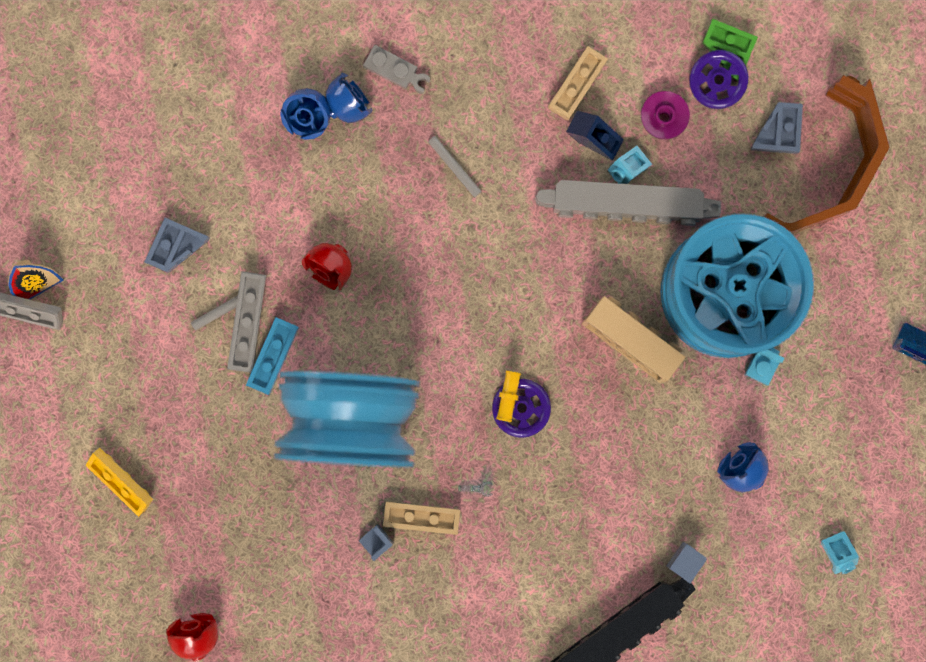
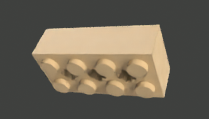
(633, 339)

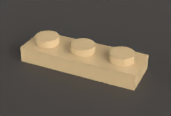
(577, 83)
(421, 518)

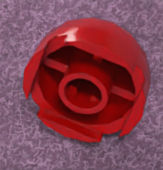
(330, 265)
(194, 637)

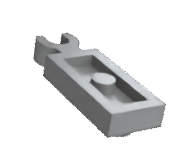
(394, 69)

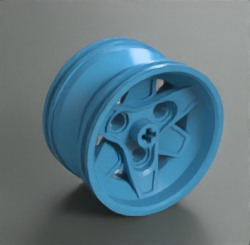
(773, 250)
(347, 418)

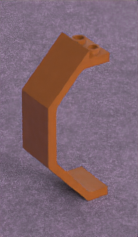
(863, 104)

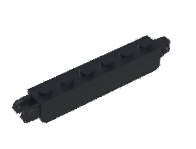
(630, 624)

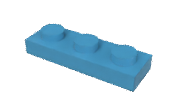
(272, 356)

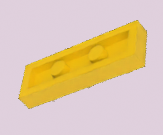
(119, 482)

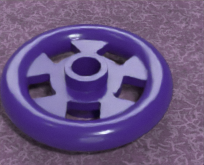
(714, 58)
(542, 412)

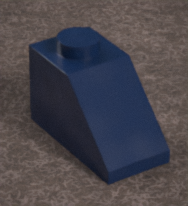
(595, 134)

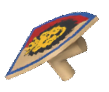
(30, 279)

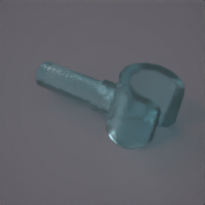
(476, 488)

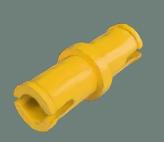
(508, 396)

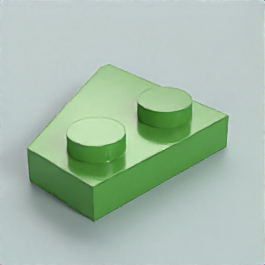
(728, 38)

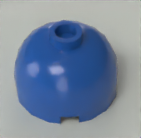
(347, 100)
(306, 113)
(745, 469)

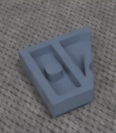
(781, 130)
(174, 245)

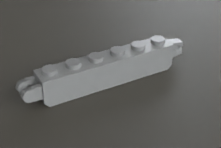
(628, 201)

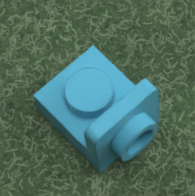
(629, 166)
(764, 365)
(841, 553)

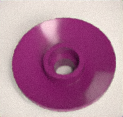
(670, 104)

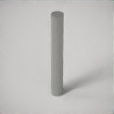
(454, 166)
(214, 314)

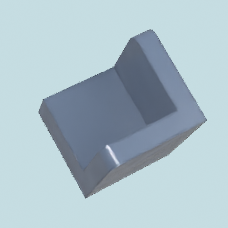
(376, 542)
(686, 562)

